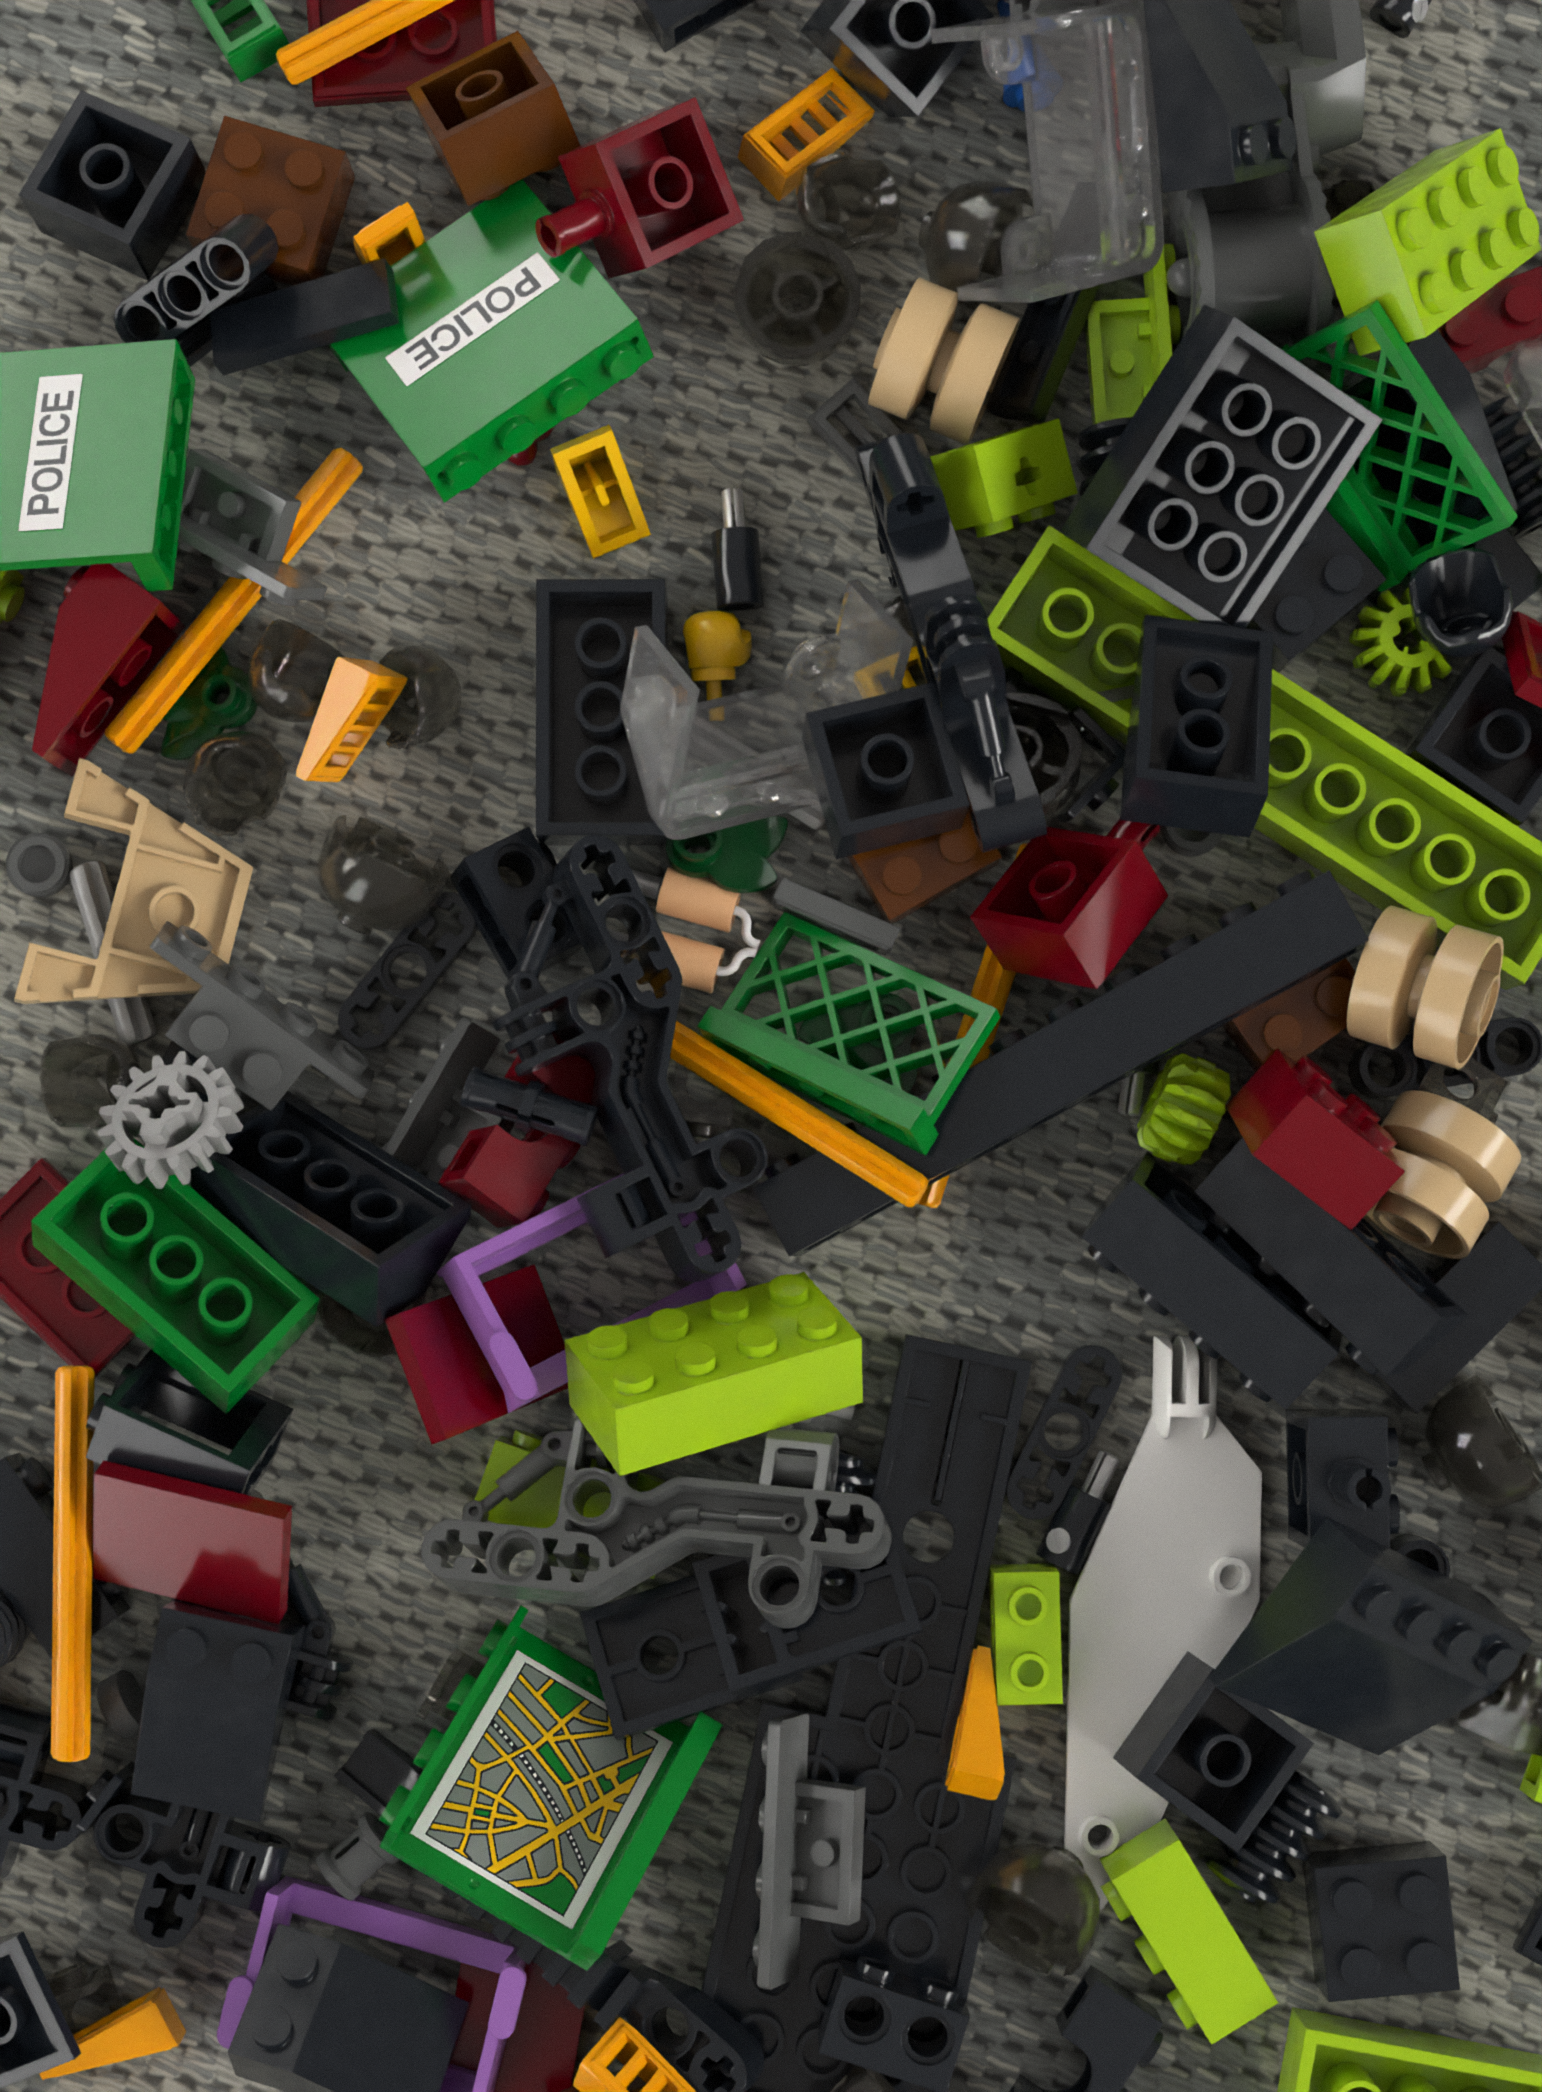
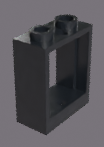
(125, 1437)

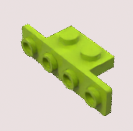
(1130, 344)

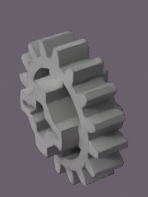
(170, 1119)

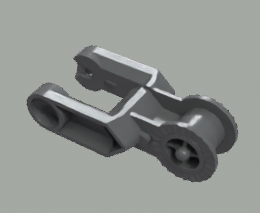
(1254, 241)

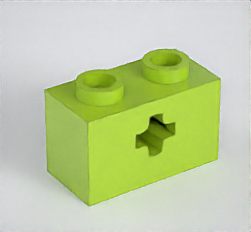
(1006, 477)
(1026, 1633)

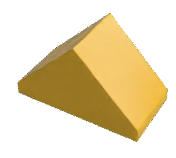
(600, 491)

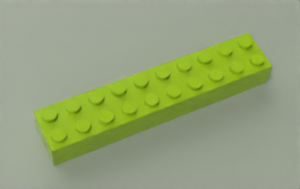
(1332, 785)

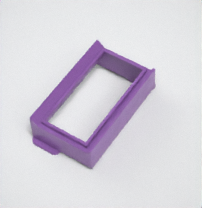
(500, 1349)
(400, 1927)

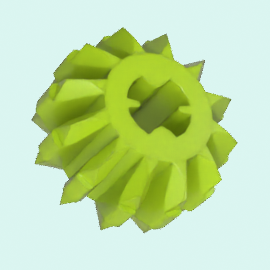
(1379, 630)
(1183, 1109)

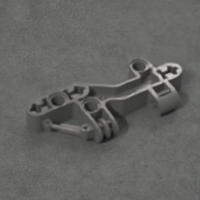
(647, 1531)

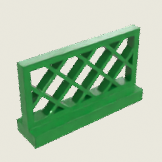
(1360, 504)
(834, 1082)

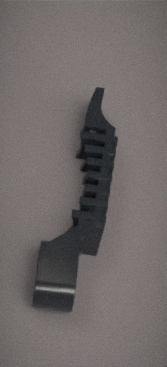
(614, 1982)

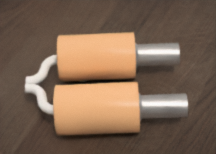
(704, 904)

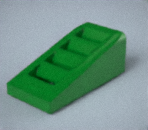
(249, 46)

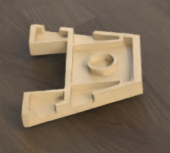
(165, 877)

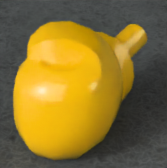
(714, 648)

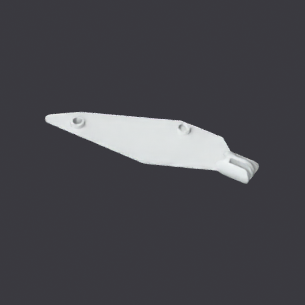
(1161, 1580)

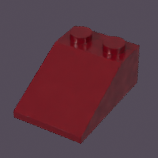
(100, 655)

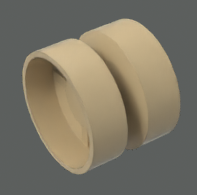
(926, 354)
(1407, 981)
(1450, 1167)

